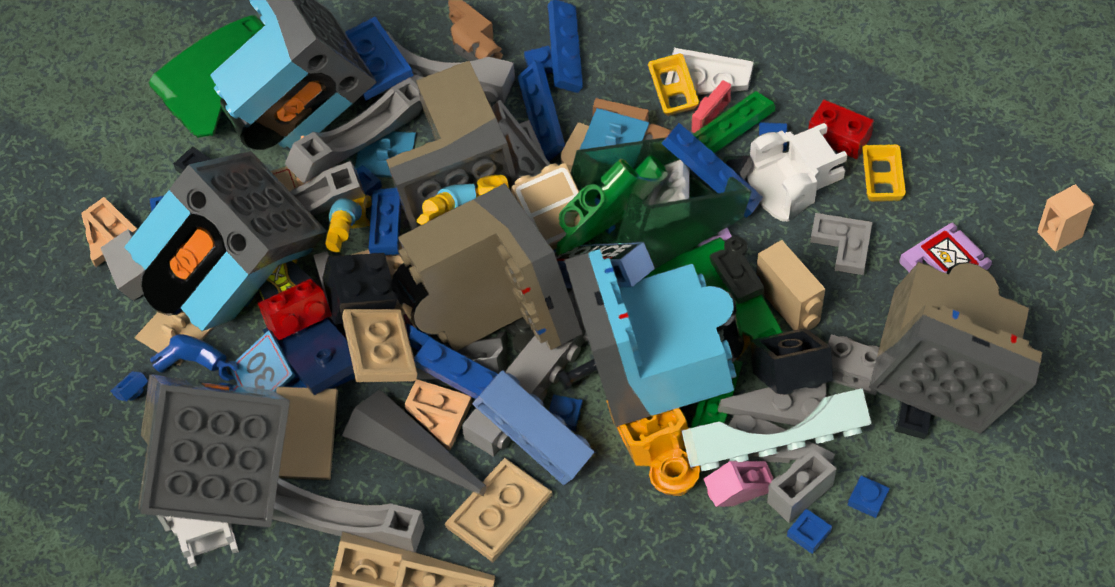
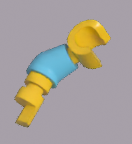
(457, 195)
(345, 216)

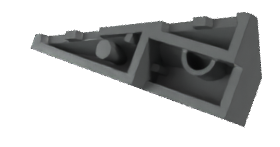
(486, 352)
(390, 431)

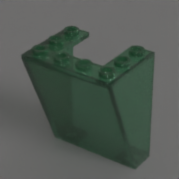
(663, 227)

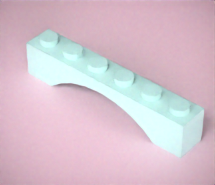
(718, 441)

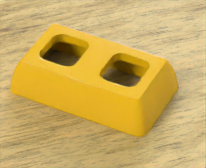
(684, 86)
(895, 177)

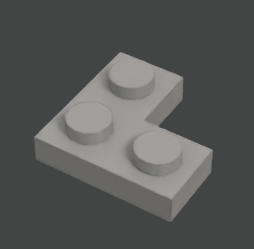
(849, 235)

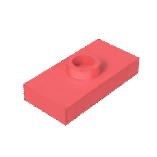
(711, 106)

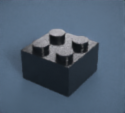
(358, 283)
(792, 361)

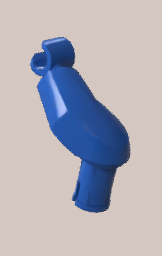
(193, 349)

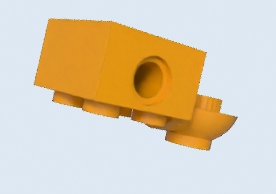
(660, 444)

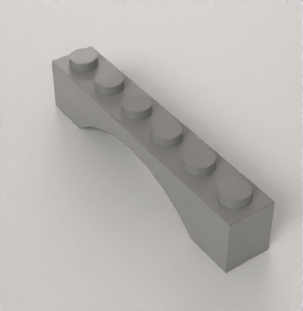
(493, 74)
(326, 149)
(329, 186)
(381, 523)

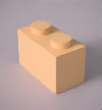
(1065, 217)

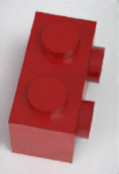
(845, 128)
(294, 309)

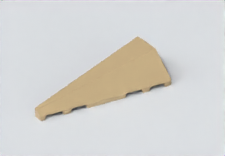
(375, 564)

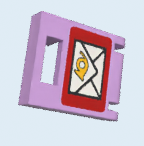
(944, 250)

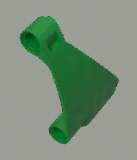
(186, 79)
(618, 185)
(754, 314)

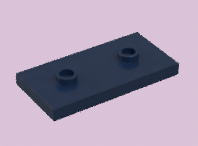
(318, 355)

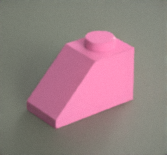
(738, 482)

